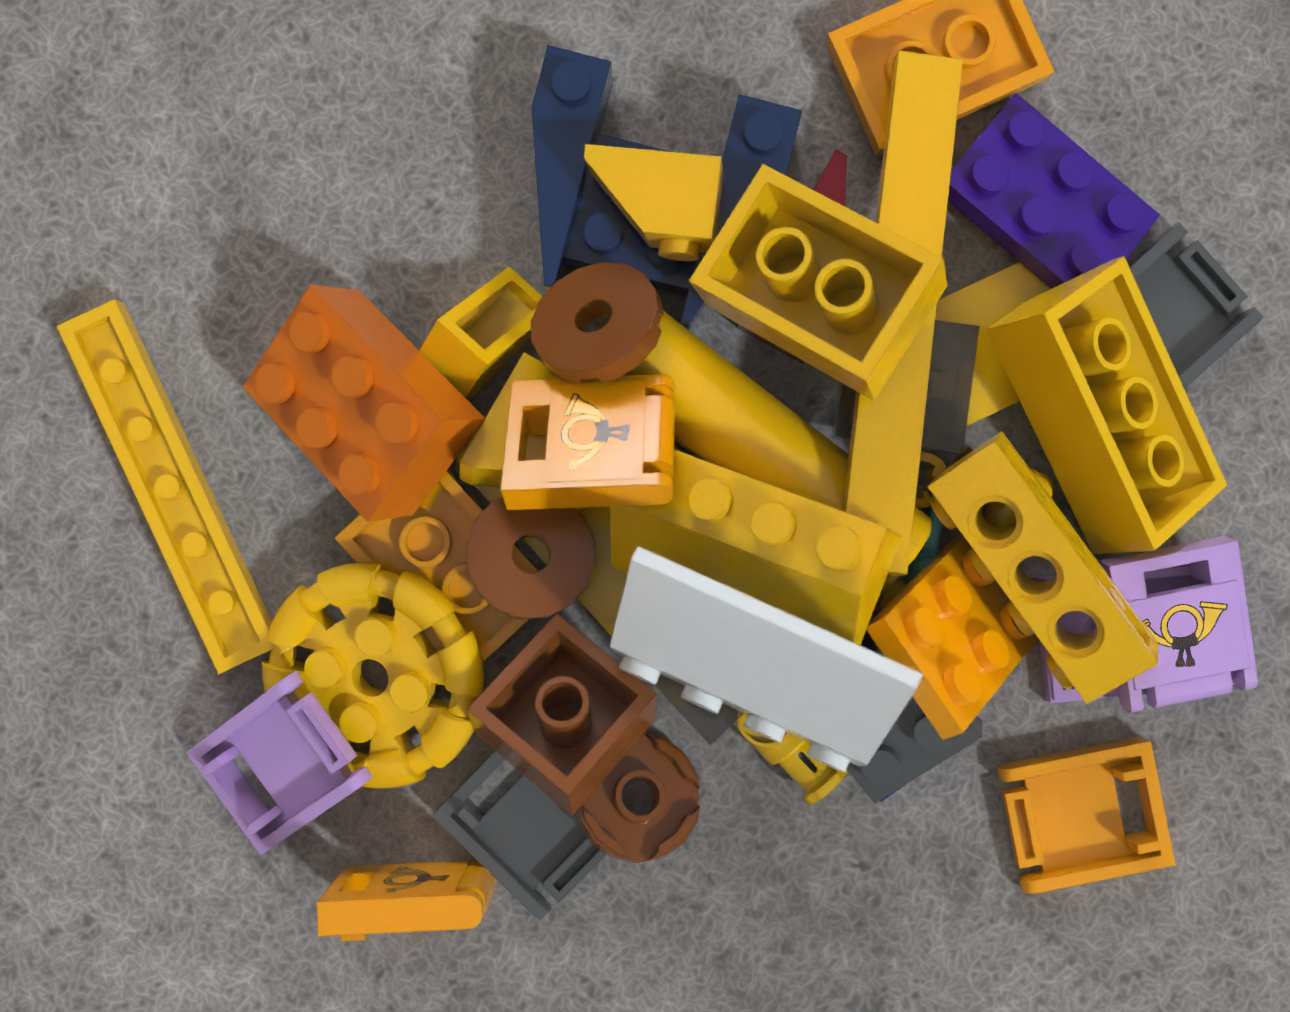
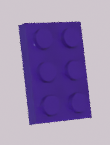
(1046, 197)

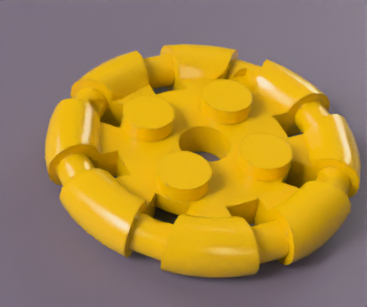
(404, 651)

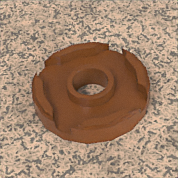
(579, 299)
(524, 593)
(667, 822)

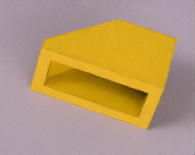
(663, 195)
(482, 332)

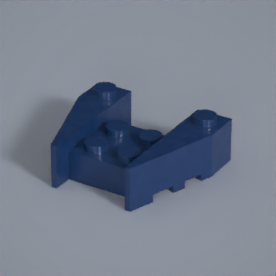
(578, 216)

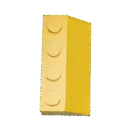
(1109, 409)
(763, 544)

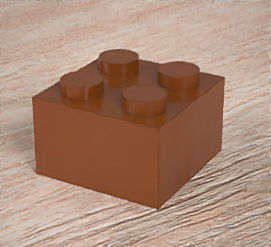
(563, 713)

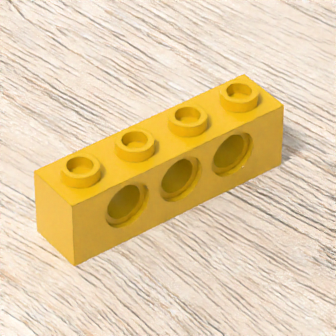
(1089, 662)

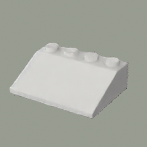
(758, 662)

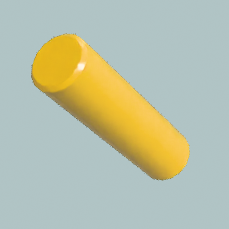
(747, 429)

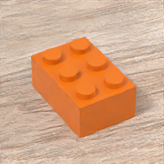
(362, 402)

